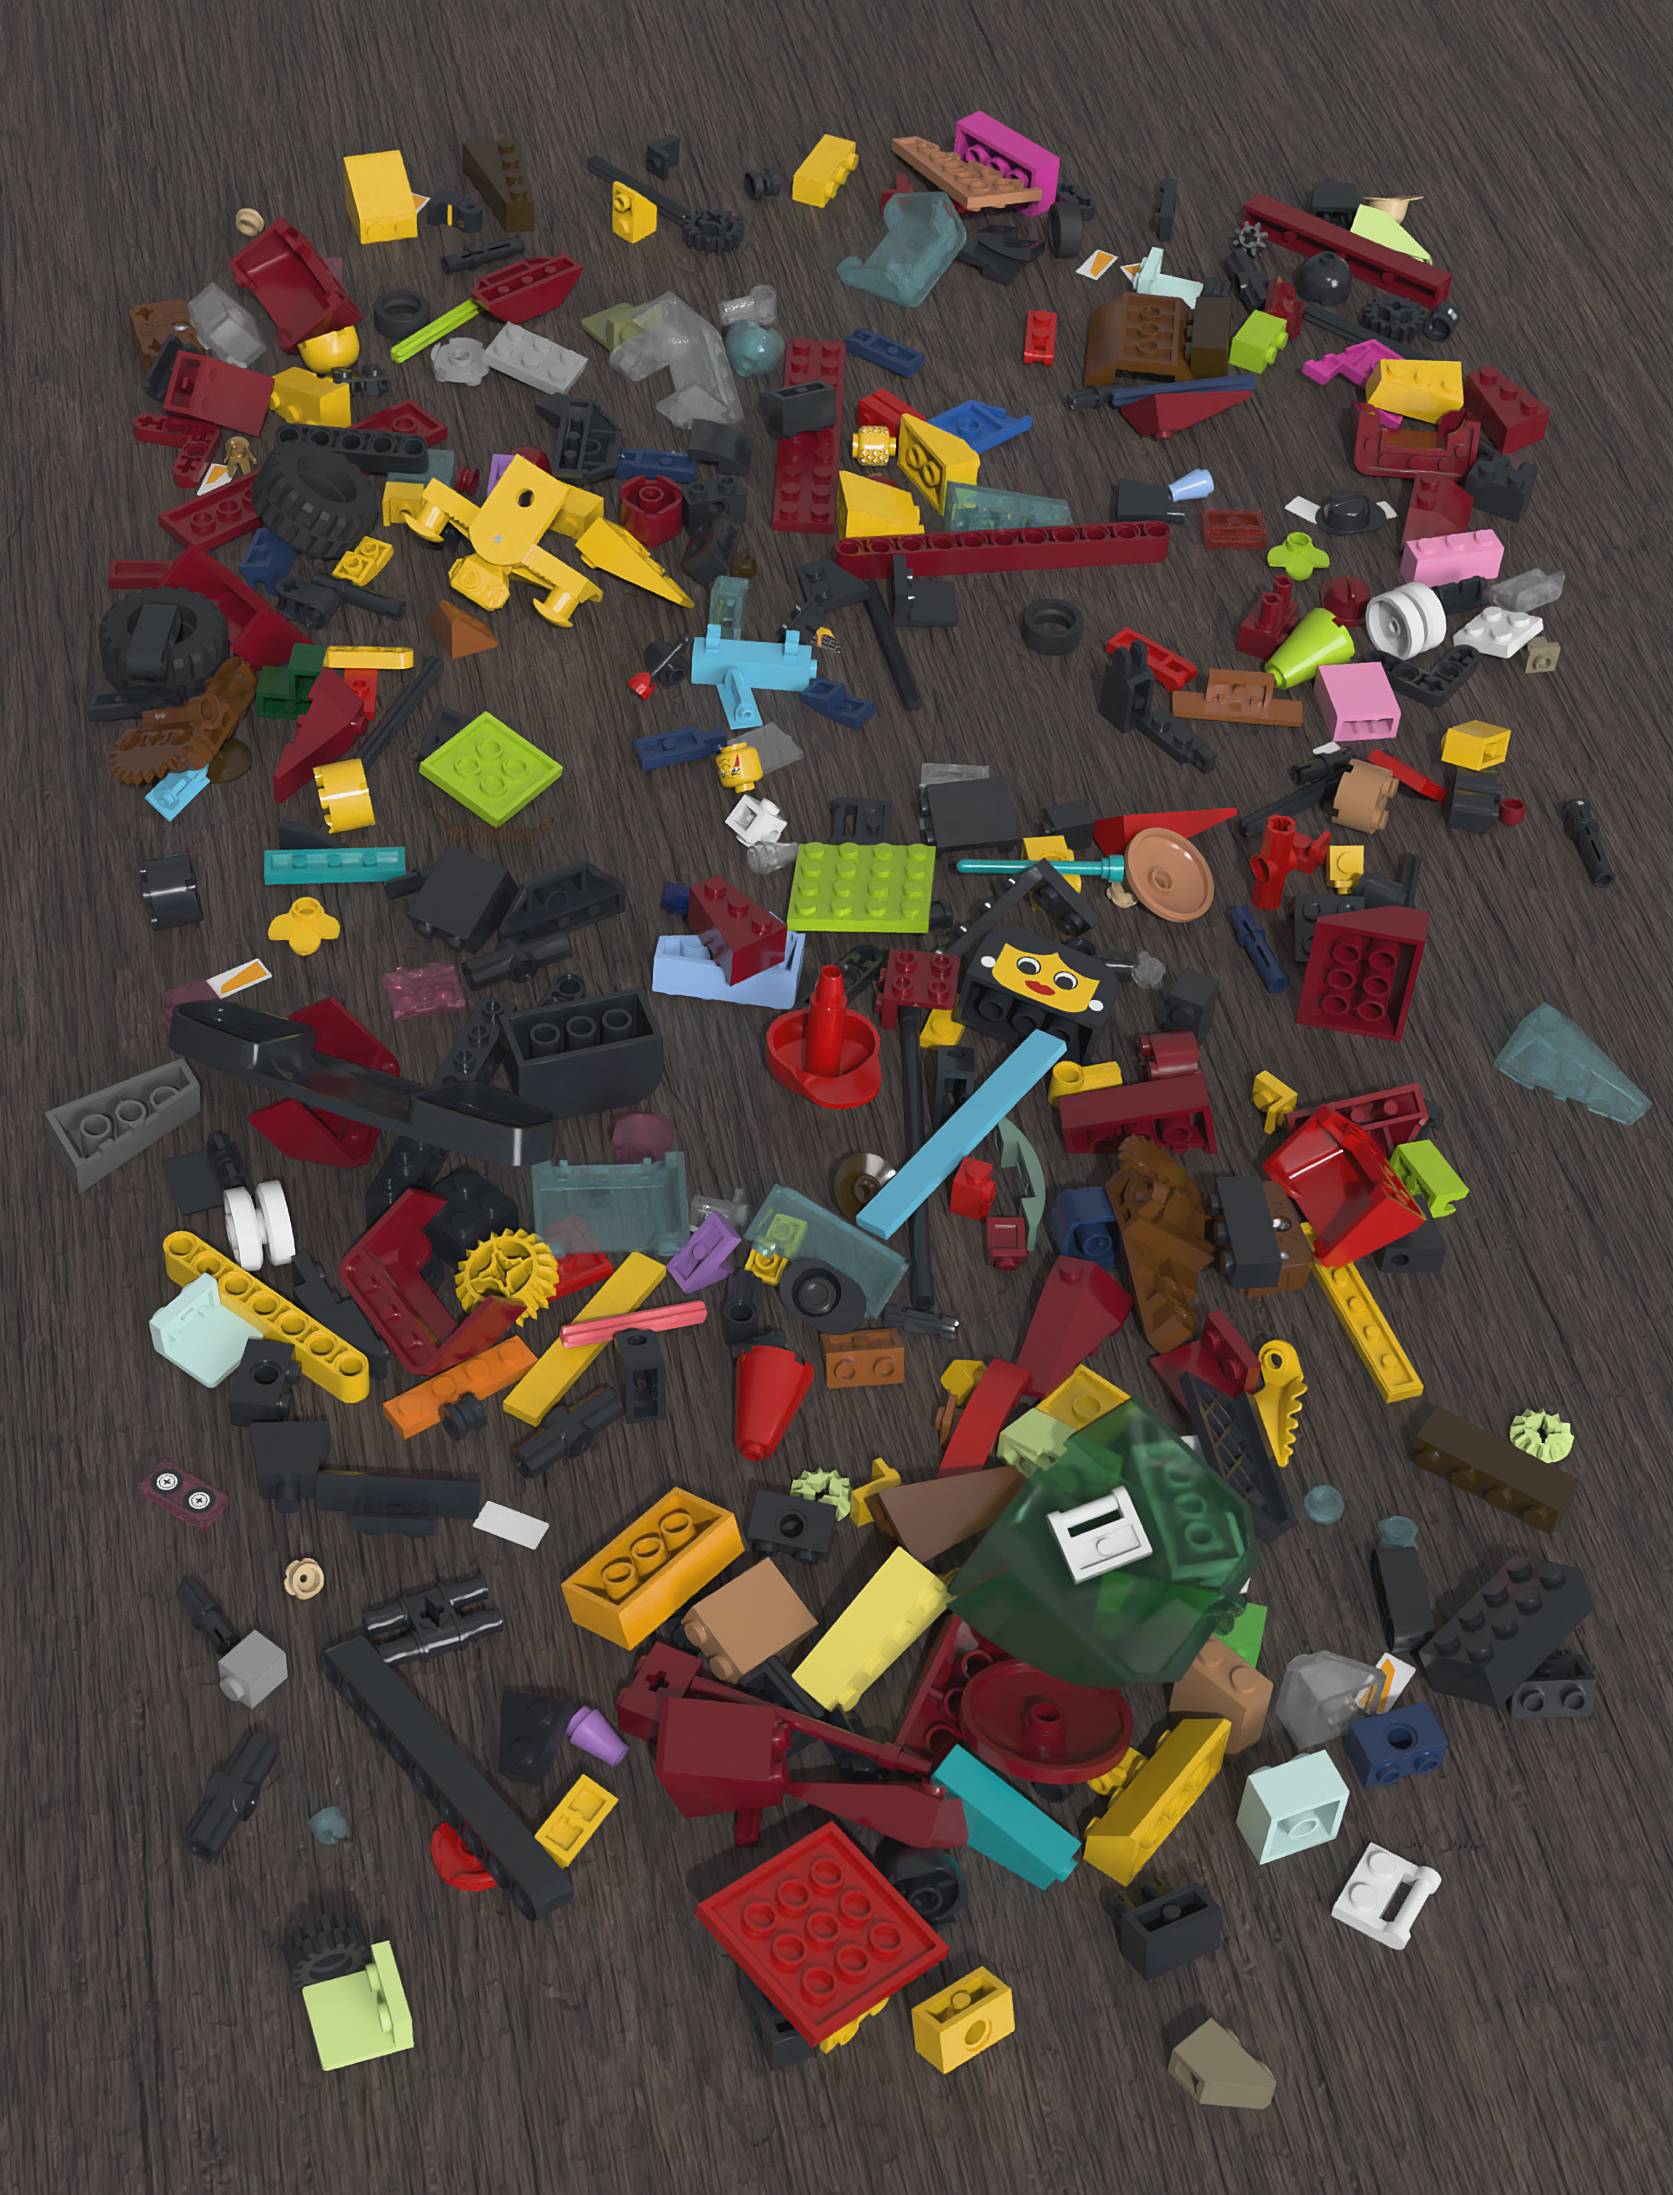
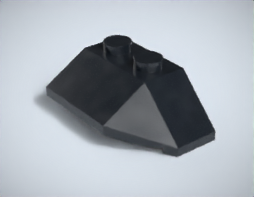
(586, 443)
(562, 900)

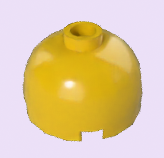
(330, 350)

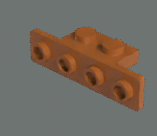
(1238, 698)

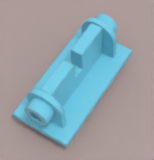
(738, 701)
(177, 791)

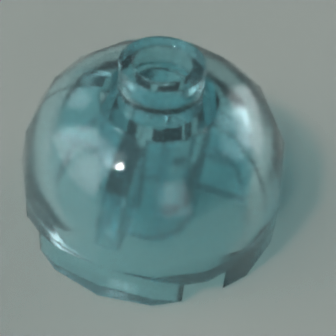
(753, 348)

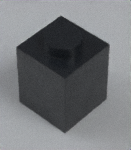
(1070, 821)

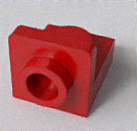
(1310, 852)

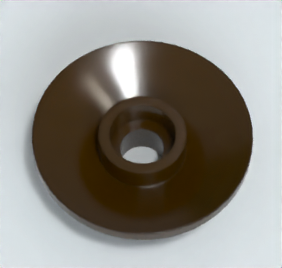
(230, 762)
(862, 1171)

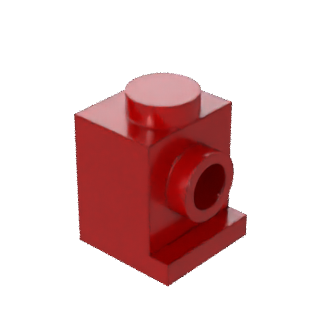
(973, 1190)

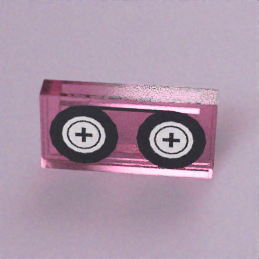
(183, 1495)

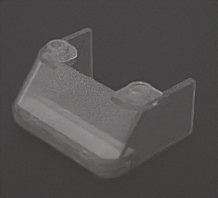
(696, 363)

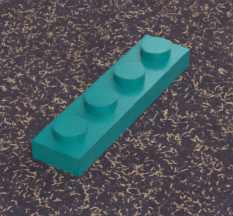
(333, 865)

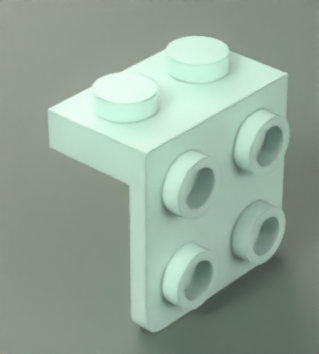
(1152, 282)
(201, 1333)

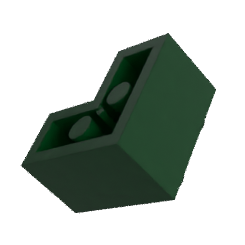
(284, 691)

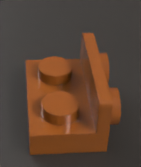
(863, 1358)

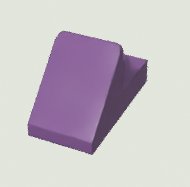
(705, 1255)

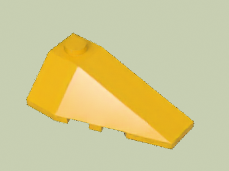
(618, 552)

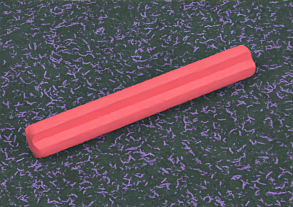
(653, 1319)

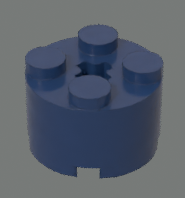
(1086, 1226)

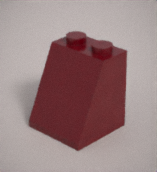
(721, 1756)

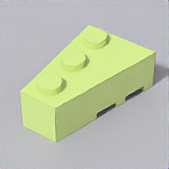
(1033, 1441)

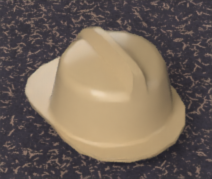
(1394, 206)

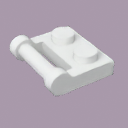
(1104, 1546)
(1373, 1888)

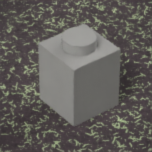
(252, 1669)

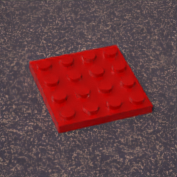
(822, 1933)

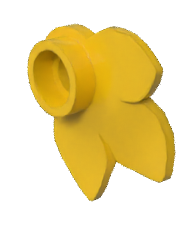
(304, 926)

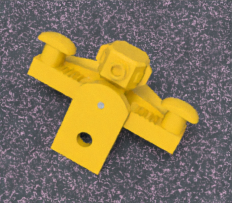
(507, 541)

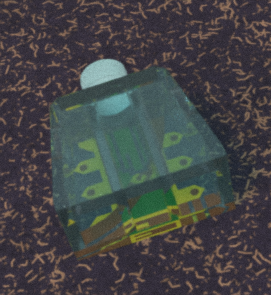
(729, 603)

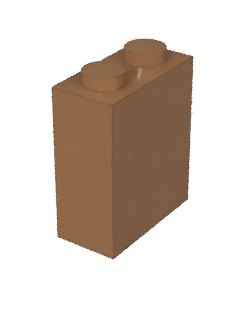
(748, 1622)
(1224, 1687)

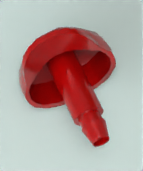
(826, 1048)

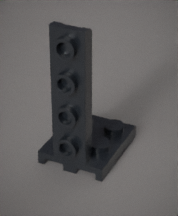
(1049, 892)

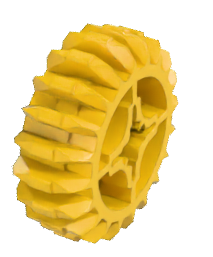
(499, 1271)

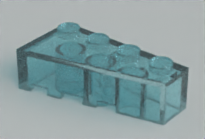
(987, 508)

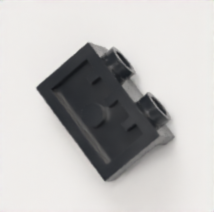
(1556, 1689)

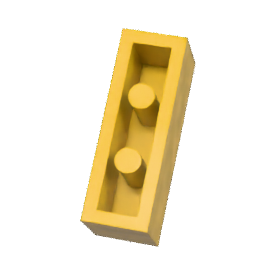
(824, 171)

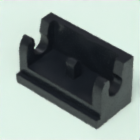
(160, 372)
(774, 1684)

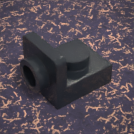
(662, 155)

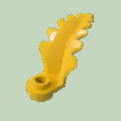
(1278, 1396)

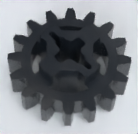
(713, 230)
(1394, 317)

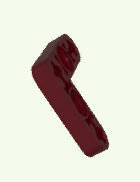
(159, 429)

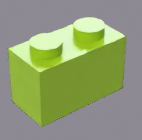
(1258, 342)

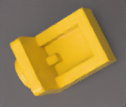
(881, 1478)

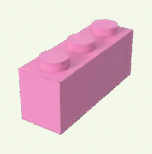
(1452, 558)

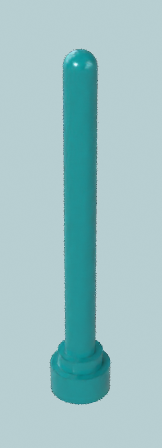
(1108, 868)

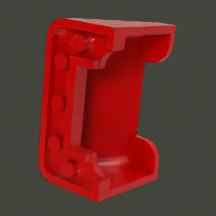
(1343, 1188)

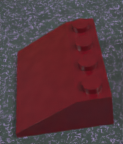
(1363, 971)

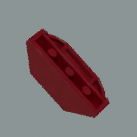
(527, 287)
(1436, 509)
(1387, 1115)

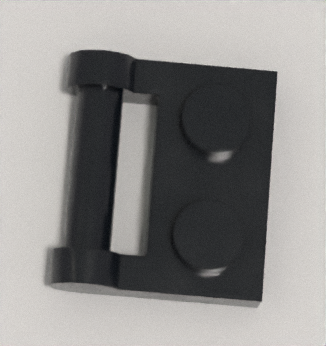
(871, 824)

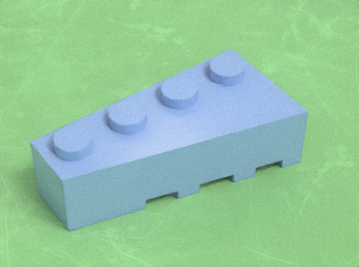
(688, 969)

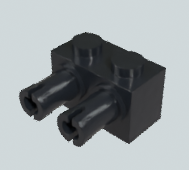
(800, 407)
(1501, 489)
(1166, 1929)

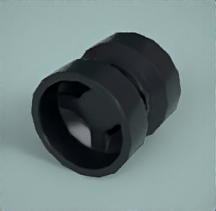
(762, 183)
(1442, 322)

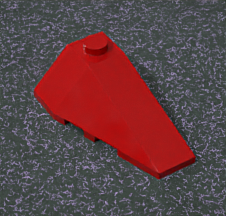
(1116, 832)

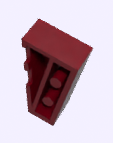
(1504, 409)
(735, 929)

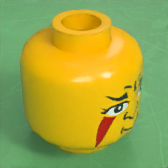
(739, 767)

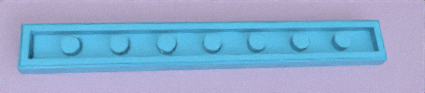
(960, 1134)

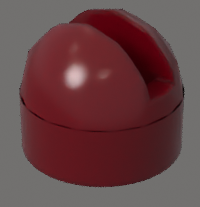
(1512, 811)

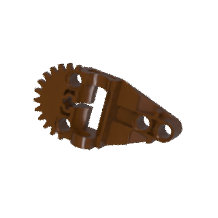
(186, 734)
(1160, 1238)

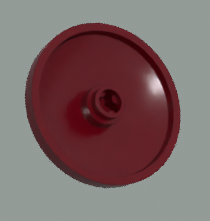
(1043, 1725)

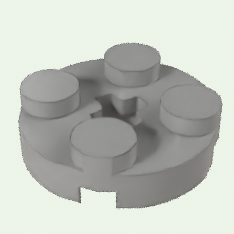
(459, 361)

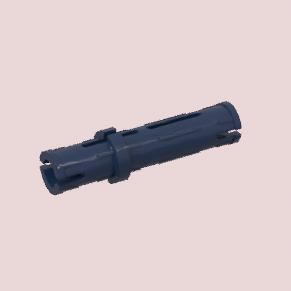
(1244, 922)

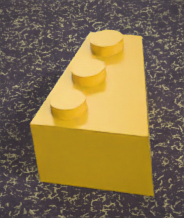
(1416, 388)
(310, 400)

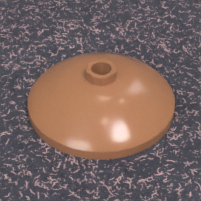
(1168, 875)

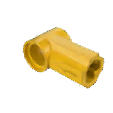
(1071, 1078)

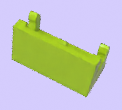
(1429, 1174)

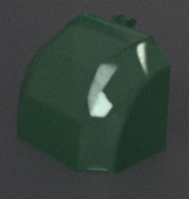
(1138, 1619)

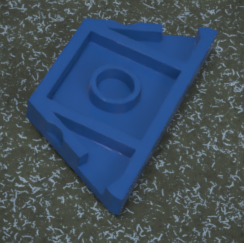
(981, 424)

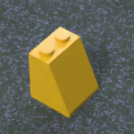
(379, 197)
(873, 509)

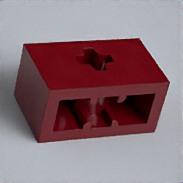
(657, 1675)

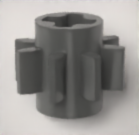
(1249, 231)

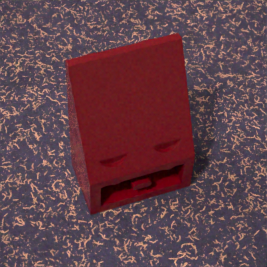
(218, 394)

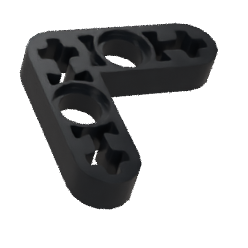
(1434, 687)

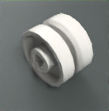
(1406, 620)
(252, 1227)

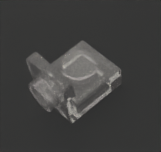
(735, 1211)

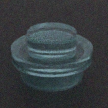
(1324, 1504)

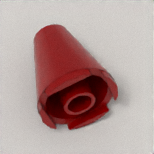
(767, 1398)

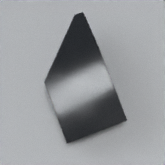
(303, 836)

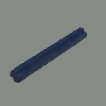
(1243, 382)

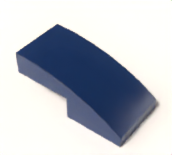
(832, 702)

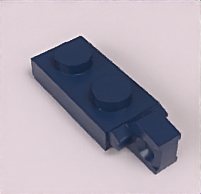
(678, 746)

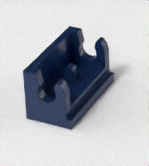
(267, 560)

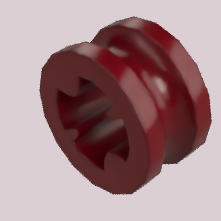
(467, 480)

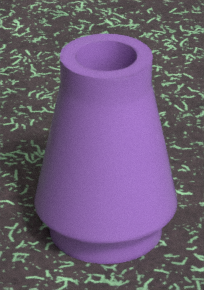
(596, 1736)

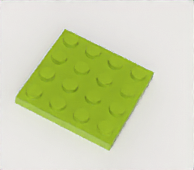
(862, 888)

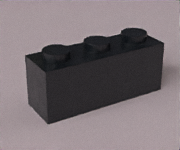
(1244, 1232)

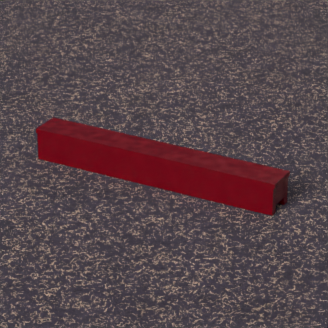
(1366, 258)

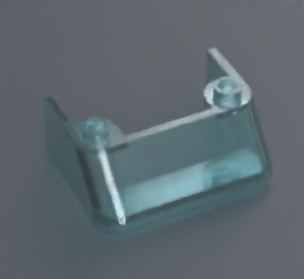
(803, 1229)

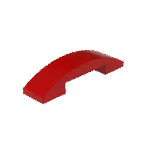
(984, 1418)

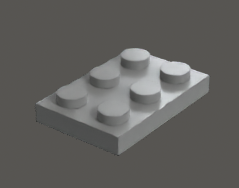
(534, 360)

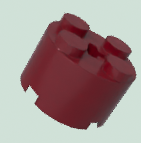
(651, 509)
(1168, 1055)

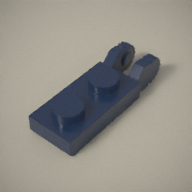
(884, 352)
(656, 462)

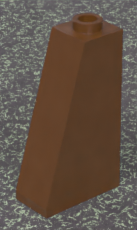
(943, 1511)

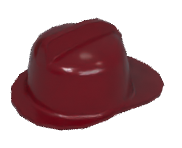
(1346, 599)

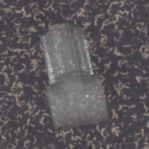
(758, 306)

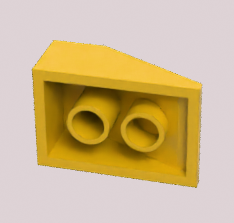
(933, 457)

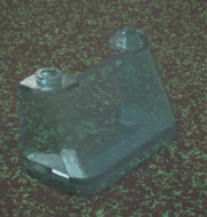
(913, 254)
(610, 1206)

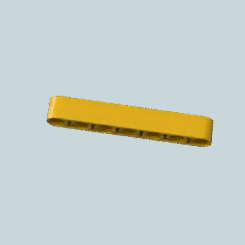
(323, 1354)

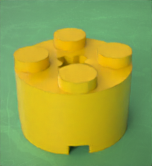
(344, 795)

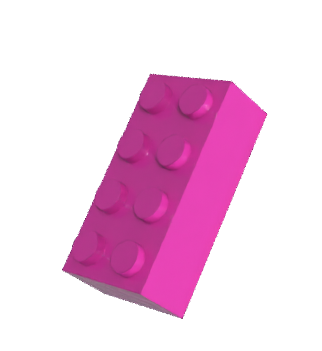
(1007, 151)

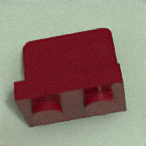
(916, 981)

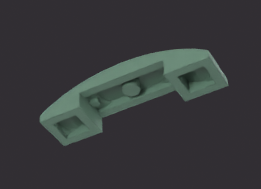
(1015, 1150)

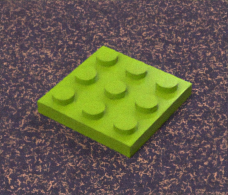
(490, 769)

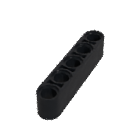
(367, 444)

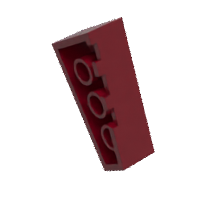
(1166, 1110)

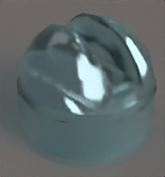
(328, 1824)

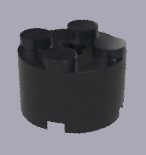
(171, 891)

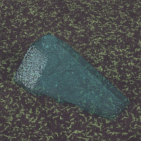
(1561, 1057)

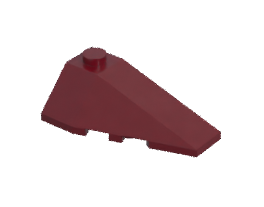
(1168, 413)
(321, 735)
(931, 1718)
(904, 1811)

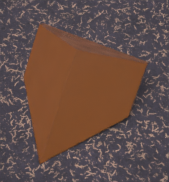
(460, 631)

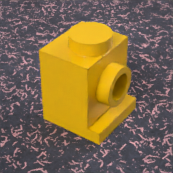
(401, 499)

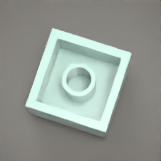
(1292, 1806)

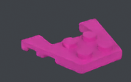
(1357, 365)

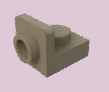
(1538, 655)

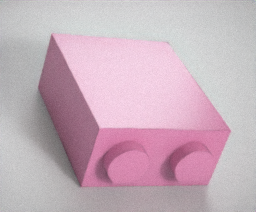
(1356, 701)

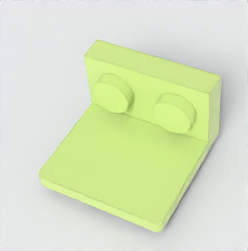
(360, 2013)

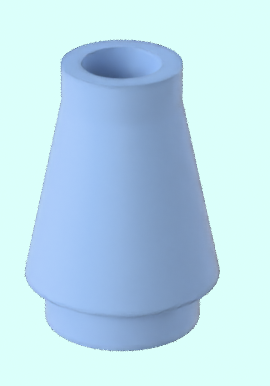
(1191, 486)

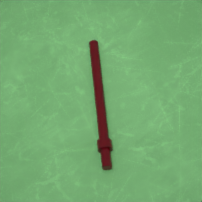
(888, 1754)

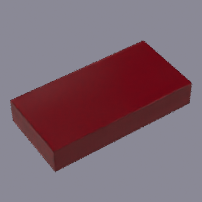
(137, 573)

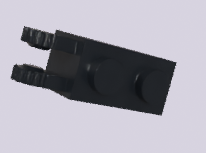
(1127, 687)

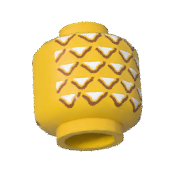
(873, 446)

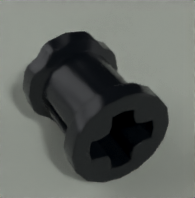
(939, 917)

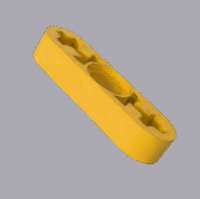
(370, 657)

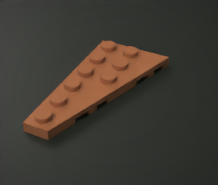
(967, 183)

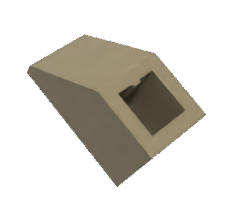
(1220, 2070)

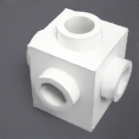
(756, 821)

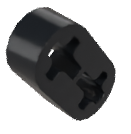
(1070, 192)

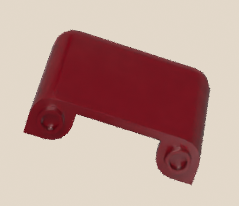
(294, 285)
(1404, 452)

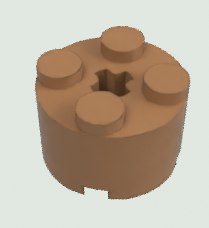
(1364, 796)

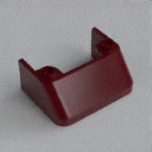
(253, 624)
(323, 1135)
(400, 1304)

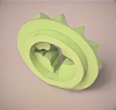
(1525, 1436)
(814, 1482)

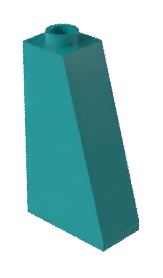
(1006, 1823)

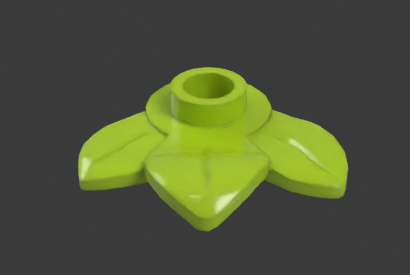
(1298, 556)

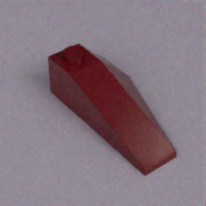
(1070, 1321)

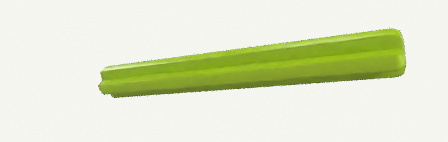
(435, 330)

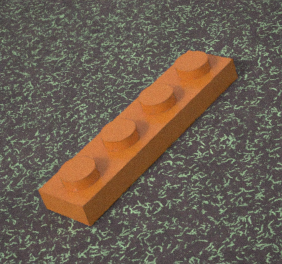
(479, 1375)

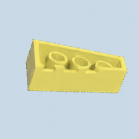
(872, 1632)

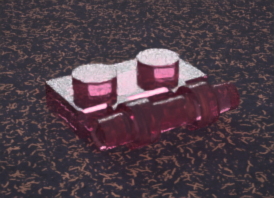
(423, 991)

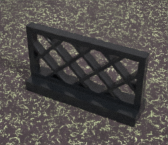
(1241, 1453)

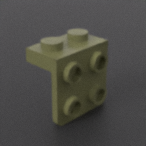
(613, 325)

